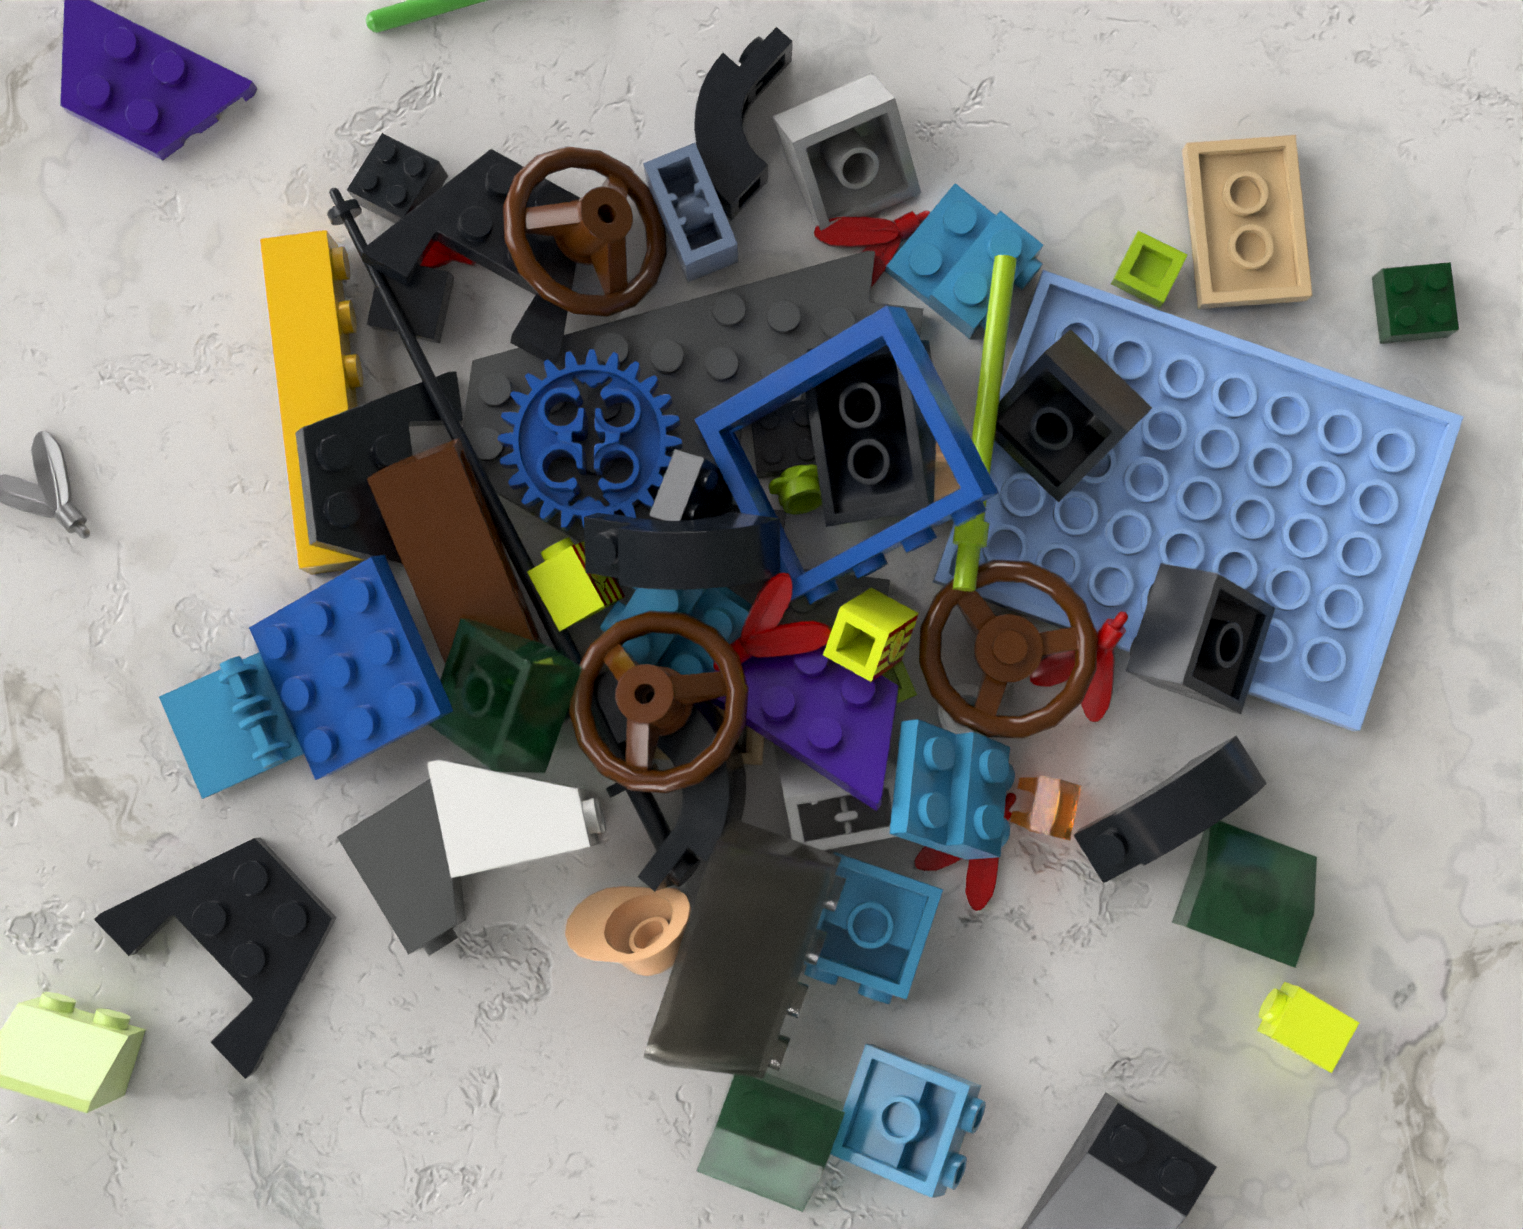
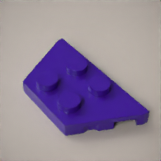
(140, 81)
(824, 718)

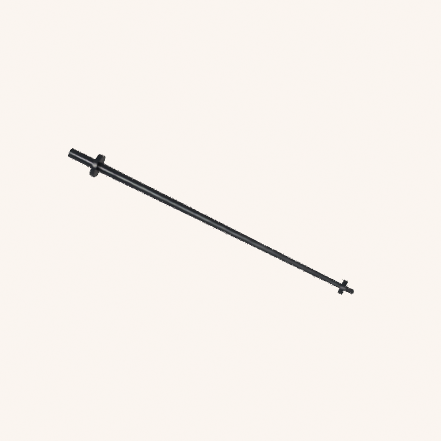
(644, 802)

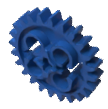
(540, 442)

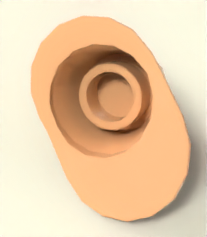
(630, 927)

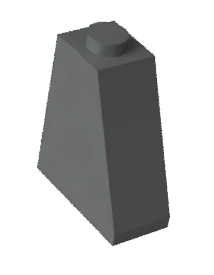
(408, 870)

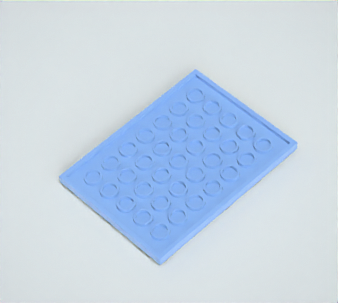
(1238, 470)

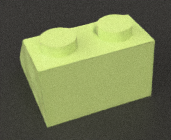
(68, 1052)

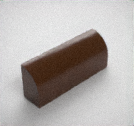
(450, 544)

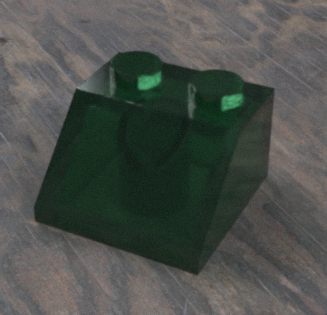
(505, 697)
(1250, 893)
(772, 1138)

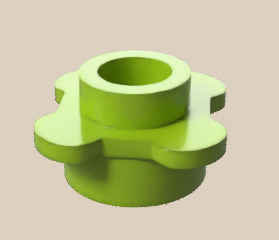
(798, 489)

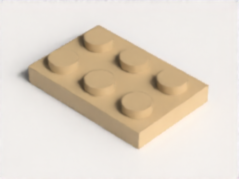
(1246, 222)

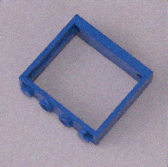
(885, 327)

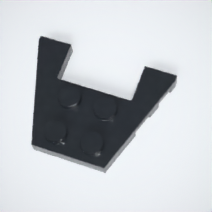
(470, 221)
(348, 449)
(251, 920)

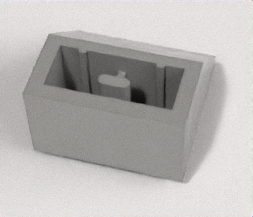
(825, 813)

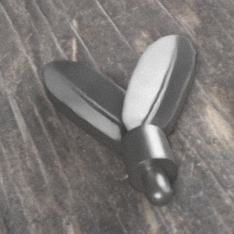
(51, 494)

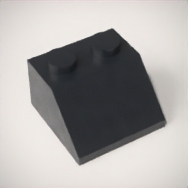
(1066, 415)
(1200, 637)

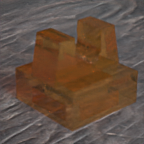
(1053, 806)

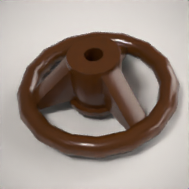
(586, 231)
(1009, 651)
(658, 702)

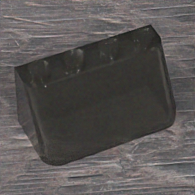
(745, 954)

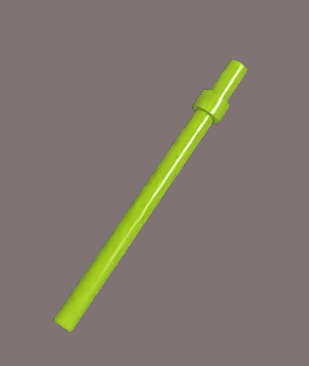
(974, 534)

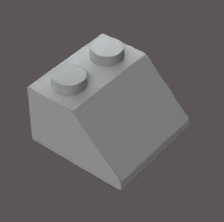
(848, 151)

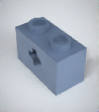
(691, 212)

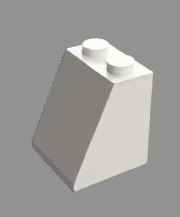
(508, 817)

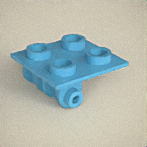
(231, 724)

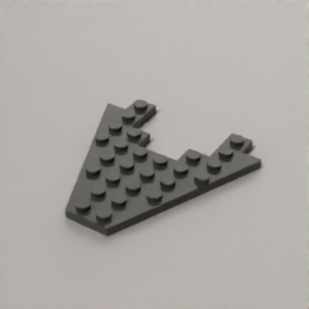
(701, 358)

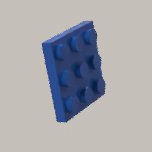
(350, 667)

